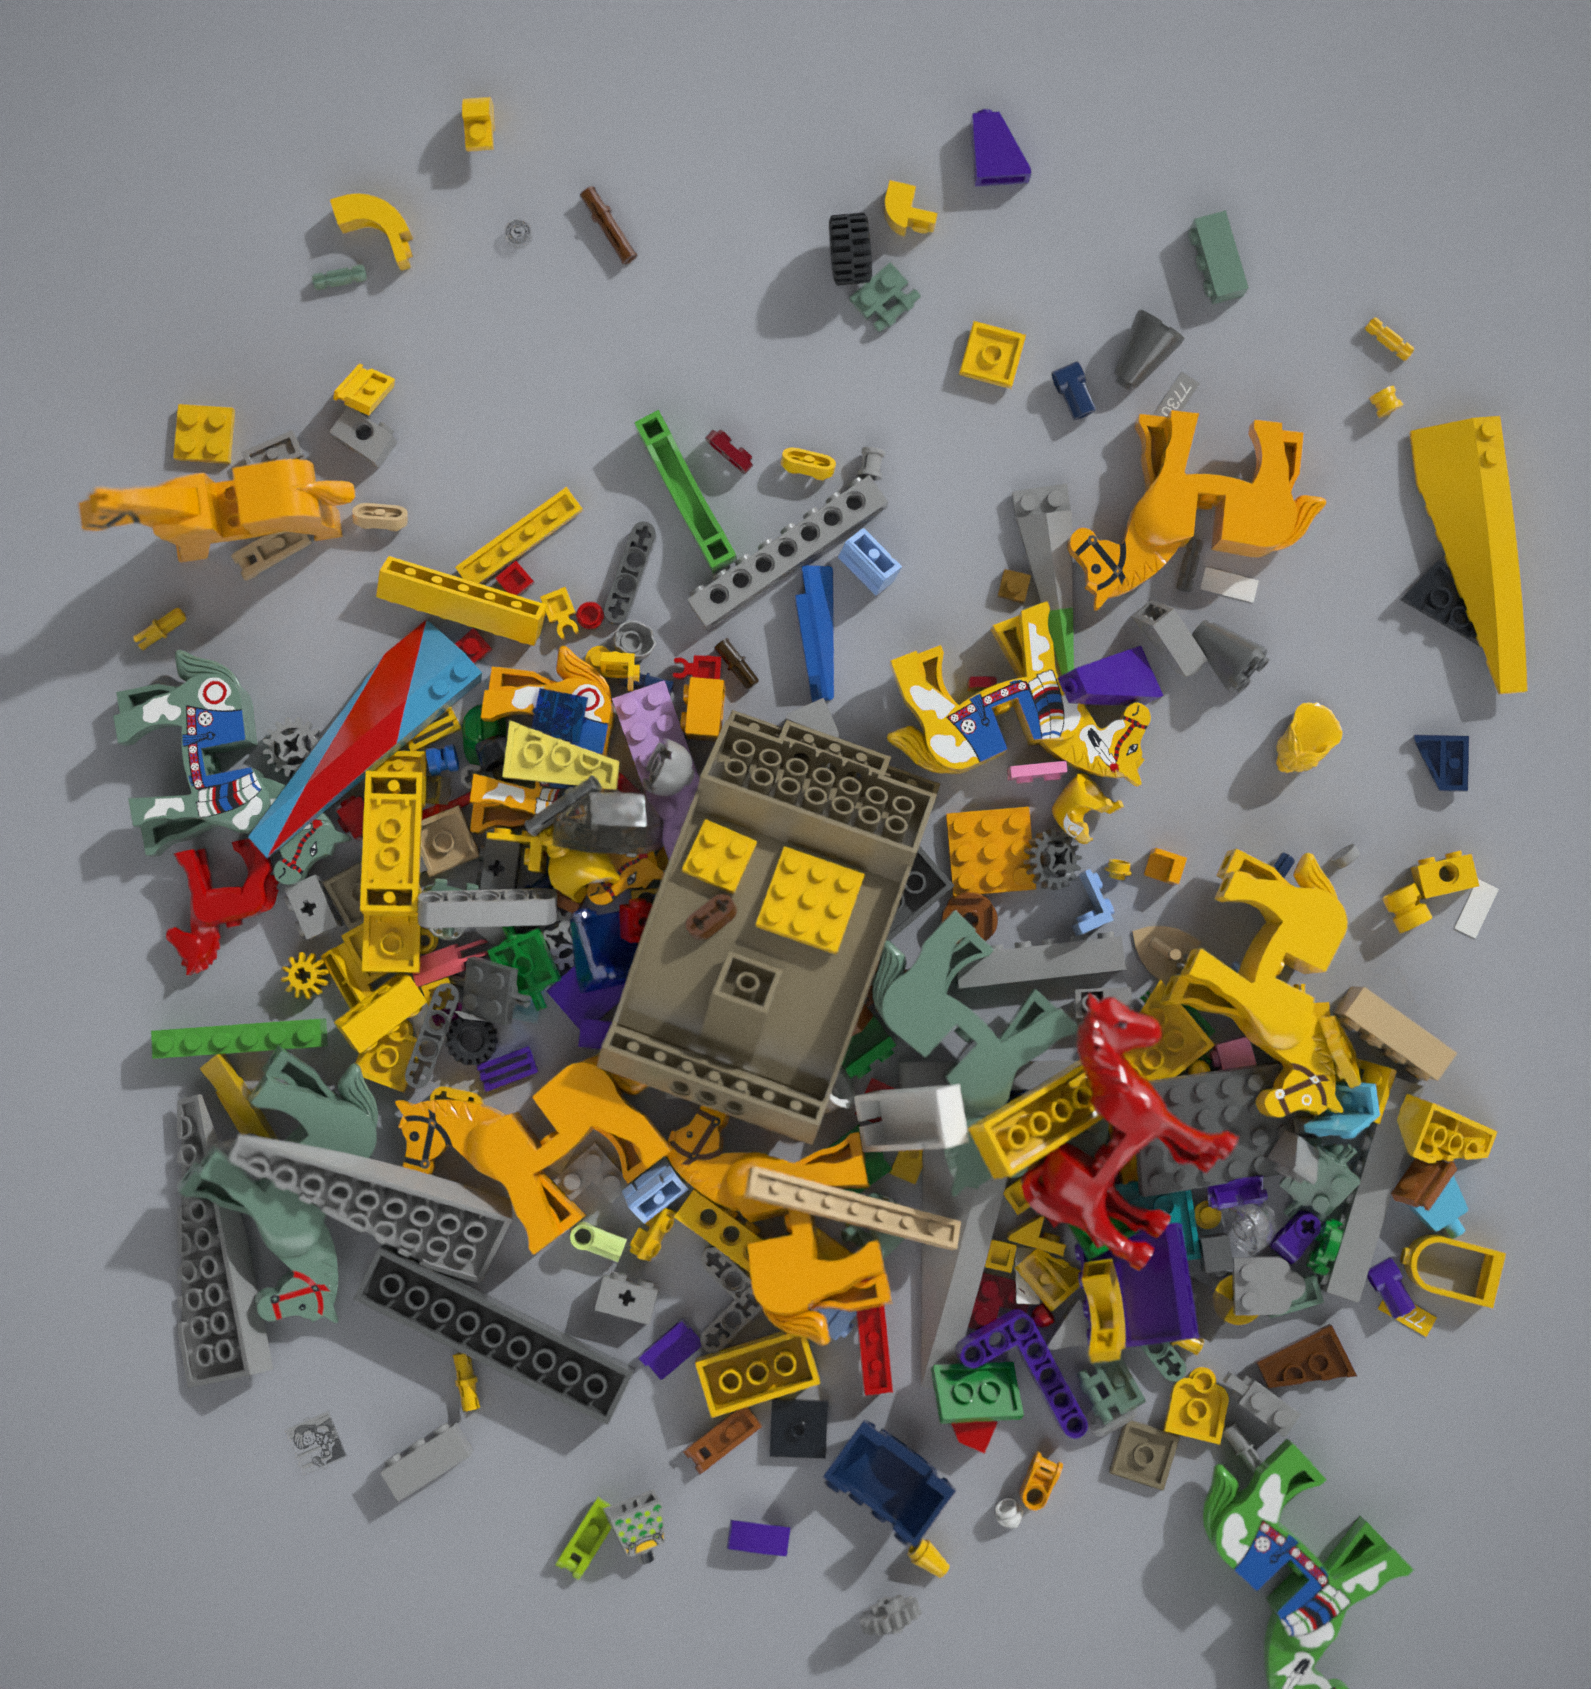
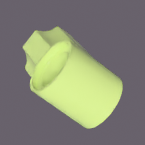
(600, 1243)

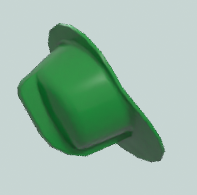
(476, 729)

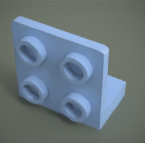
(1102, 907)

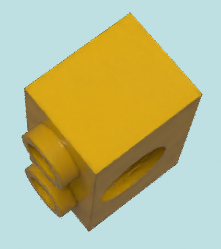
(1461, 875)

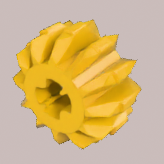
(309, 965)

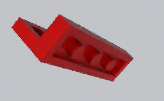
(874, 1350)

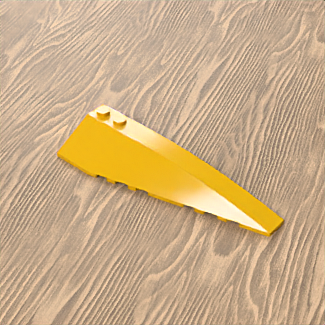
(1468, 497)

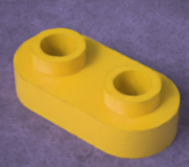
(808, 463)

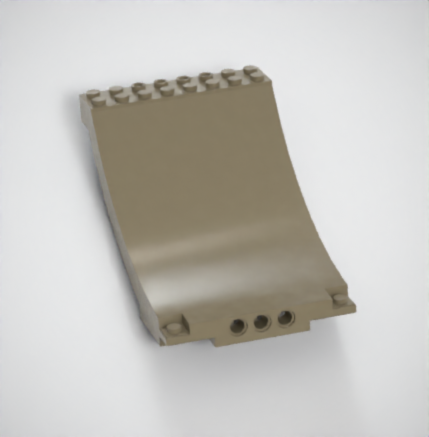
(747, 1012)

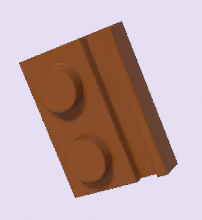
(1423, 1183)

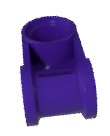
(1294, 1239)

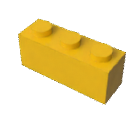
(381, 1013)

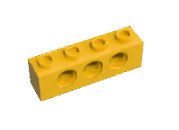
(690, 1216)

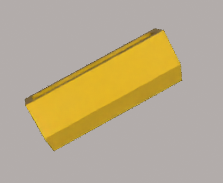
(346, 975)

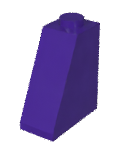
(996, 152)

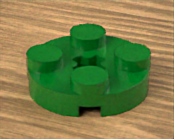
(1326, 1247)

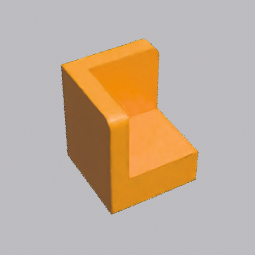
(1165, 866)

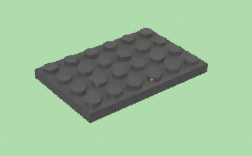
(1213, 1105)

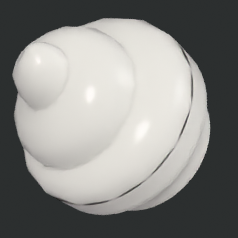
(1009, 1513)

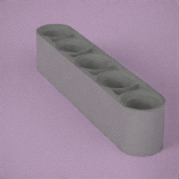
(487, 908)

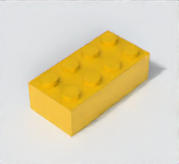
(756, 1372)

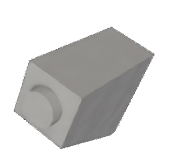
(1170, 637)

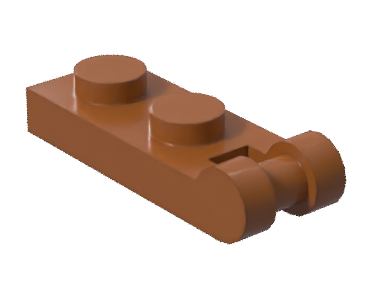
(723, 1438)

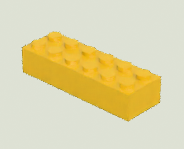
(1035, 1122)

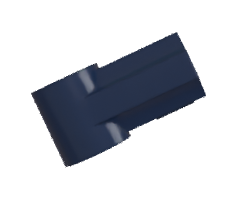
(1071, 383)

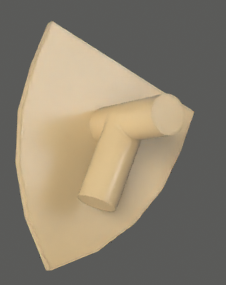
(1162, 949)

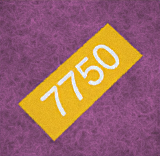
(1417, 1319)

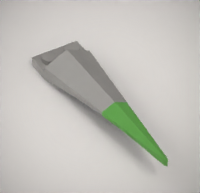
(1045, 528)

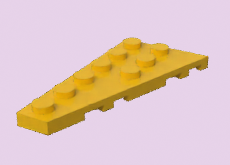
(1180, 1041)

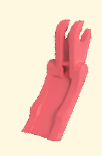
(444, 963)

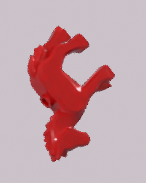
(220, 906)

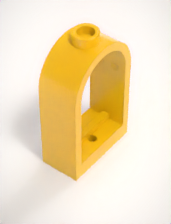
(1488, 1278)

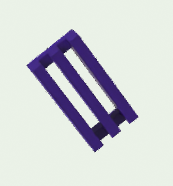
(530, 1060)

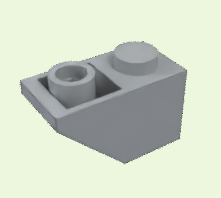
(1123, 995)
(1295, 1158)

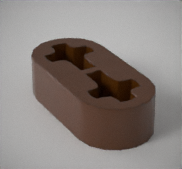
(711, 917)

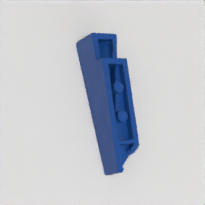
(817, 629)

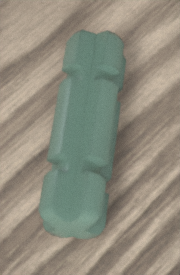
(339, 277)

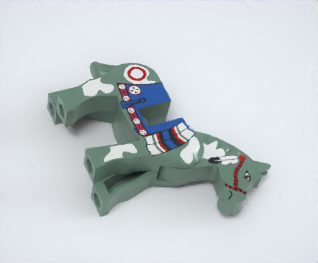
(214, 720)

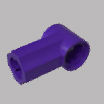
(1386, 1280)

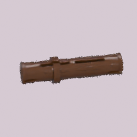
(602, 215)

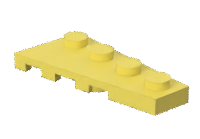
(550, 760)

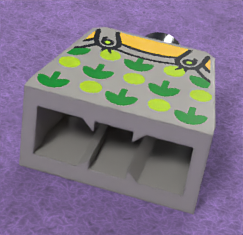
(638, 1525)

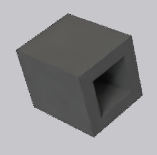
(1215, 1254)

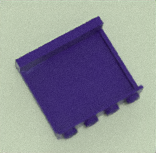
(1156, 1298)

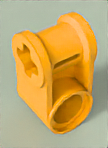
(1040, 1479)

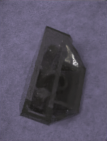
(609, 824)

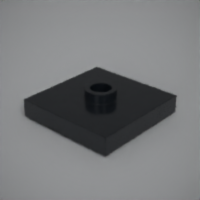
(798, 1428)

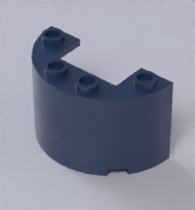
(890, 1481)

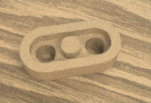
(380, 516)

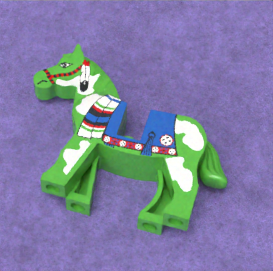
(1315, 1595)

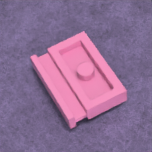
(1026, 773)

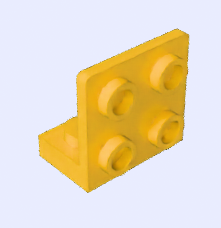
(534, 856)

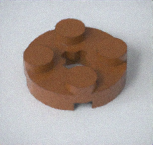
(979, 906)

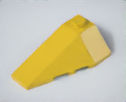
(1441, 1134)

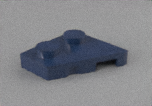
(1446, 760)

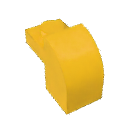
(478, 123)
(900, 213)

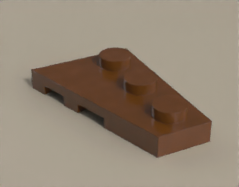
(1307, 1360)

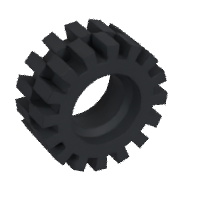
(471, 1057)

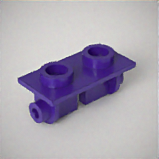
(1247, 1189)

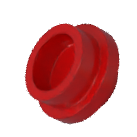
(590, 615)

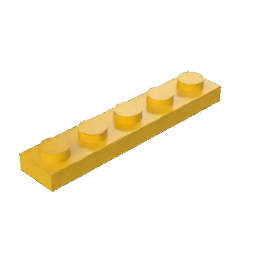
(520, 537)

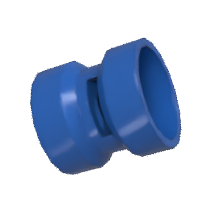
(442, 759)

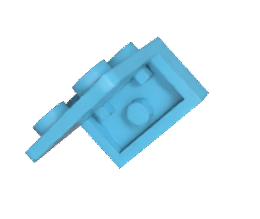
(1359, 1110)

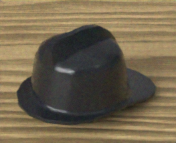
(491, 753)

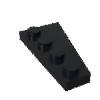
(1439, 599)

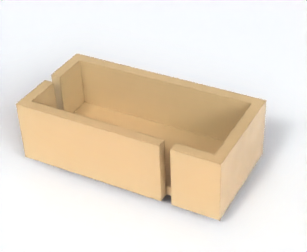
(1395, 1033)

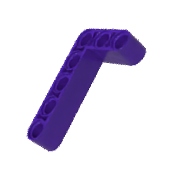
(1035, 1364)

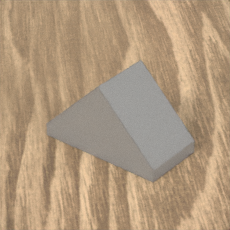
(815, 716)
(1070, 1328)

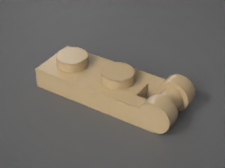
(269, 551)

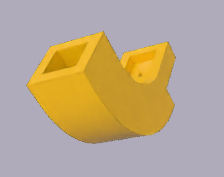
(369, 211)
(1105, 1310)

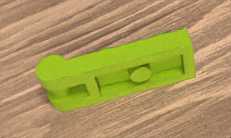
(586, 1539)

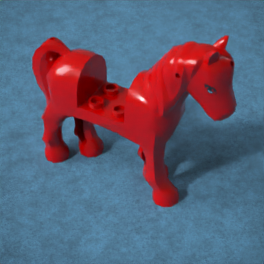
(1083, 1189)

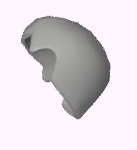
(635, 639)

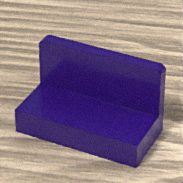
(671, 1349)

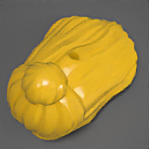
(1307, 738)

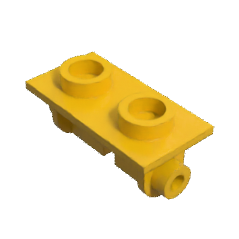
(648, 1243)

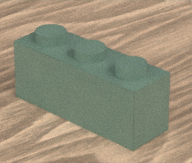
(1218, 257)

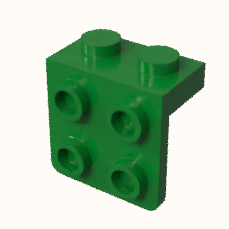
(866, 1048)

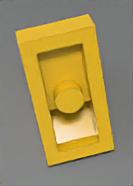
(1029, 1233)

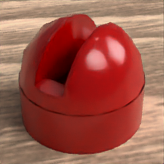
(1042, 1316)

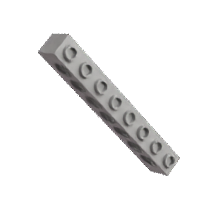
(861, 489)

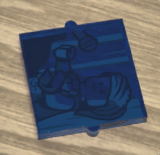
(560, 715)

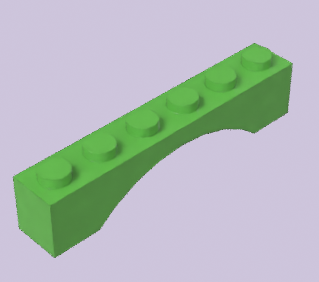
(685, 491)
(239, 1038)

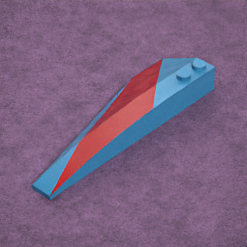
(392, 706)

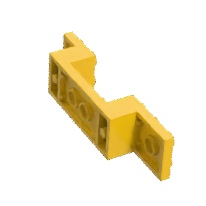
(392, 863)

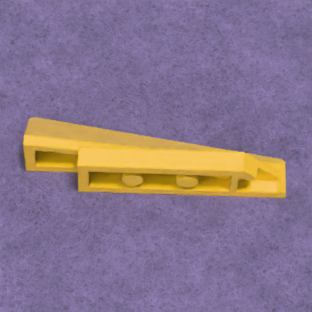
(234, 1097)

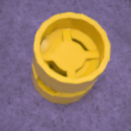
(1407, 908)

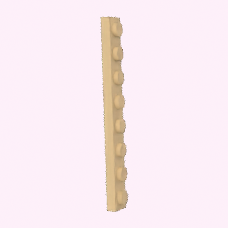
(852, 1208)

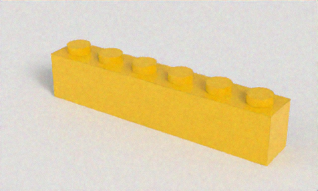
(461, 600)

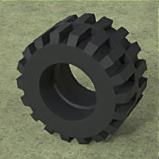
(850, 248)

